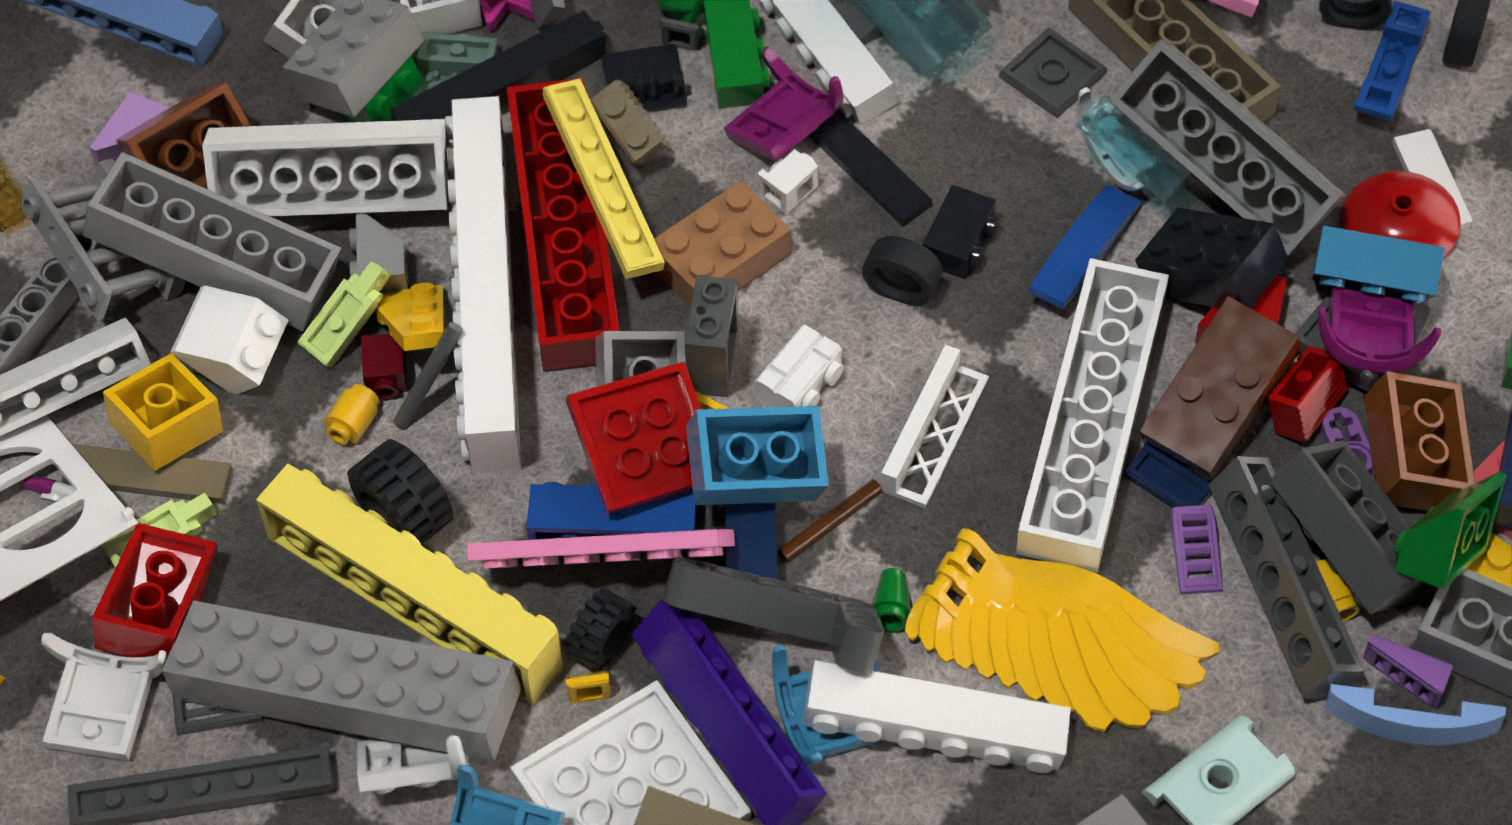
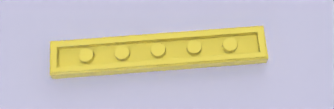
(603, 179)

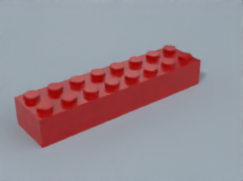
(562, 237)

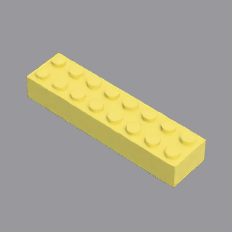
(407, 579)

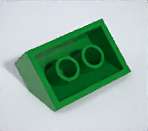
(1450, 534)

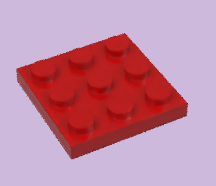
(637, 435)

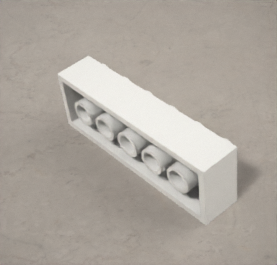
(330, 167)

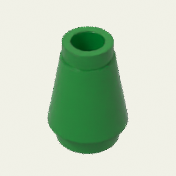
(892, 600)

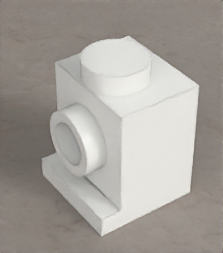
(788, 181)

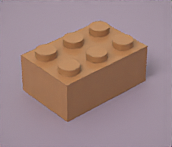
(723, 239)

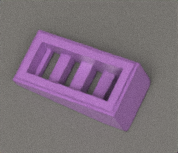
(1194, 524)
(1411, 669)

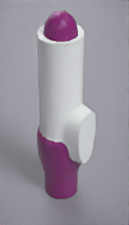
(48, 488)

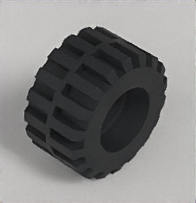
(401, 490)

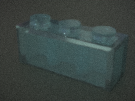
(1134, 149)

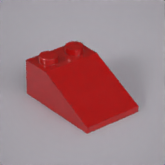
(151, 591)

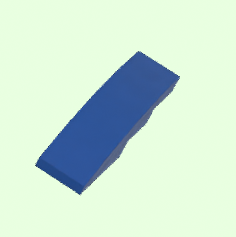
(1087, 238)

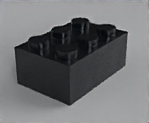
(1214, 257)

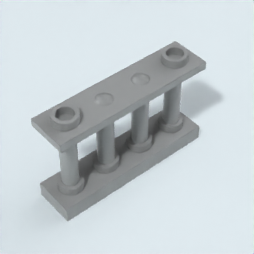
(72, 257)

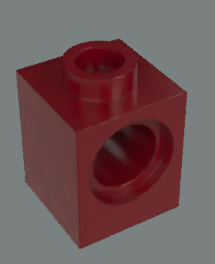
(383, 365)

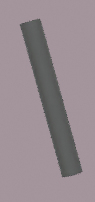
(428, 375)

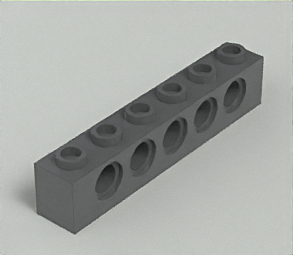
(1286, 578)

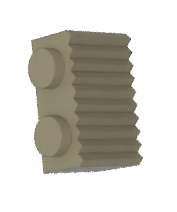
(629, 123)

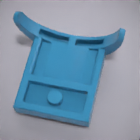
(790, 699)
(487, 807)

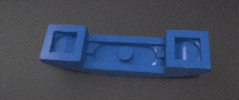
(1392, 61)

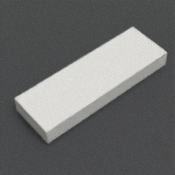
(1423, 156)

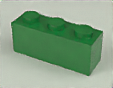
(735, 52)

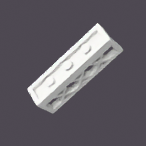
(919, 423)

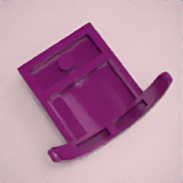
(784, 112)
(1372, 332)

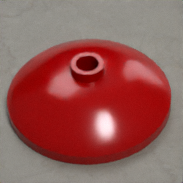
(1430, 214)

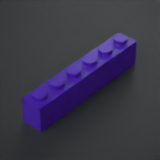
(729, 715)

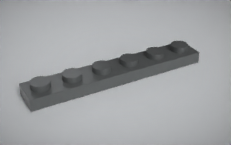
(201, 787)

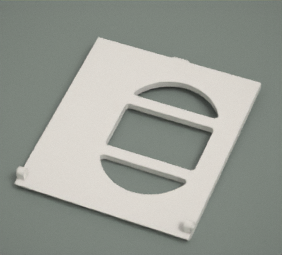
(101, 517)

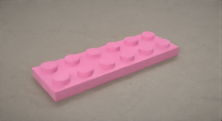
(614, 547)

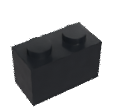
(961, 230)

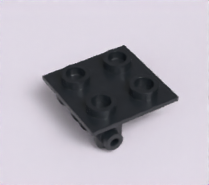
(650, 73)

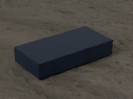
(1166, 479)

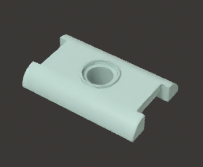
(1229, 755)

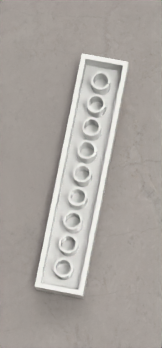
(482, 287)

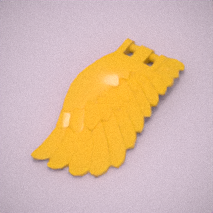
(1058, 635)

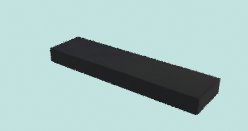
(871, 168)

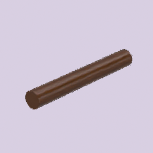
(830, 520)

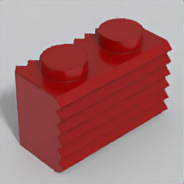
(1306, 394)

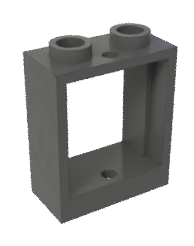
(712, 335)

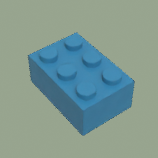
(1378, 264)
(756, 455)

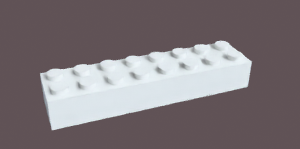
(1092, 415)

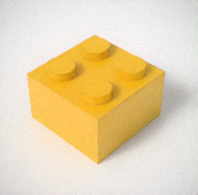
(163, 411)

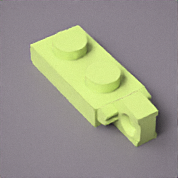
(344, 314)
(172, 516)

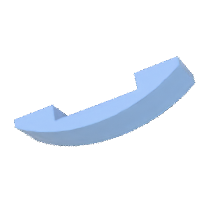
(1356, 708)

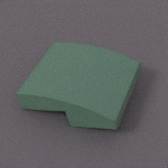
(448, 55)

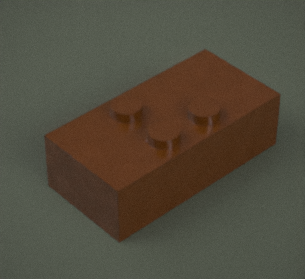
(1220, 389)

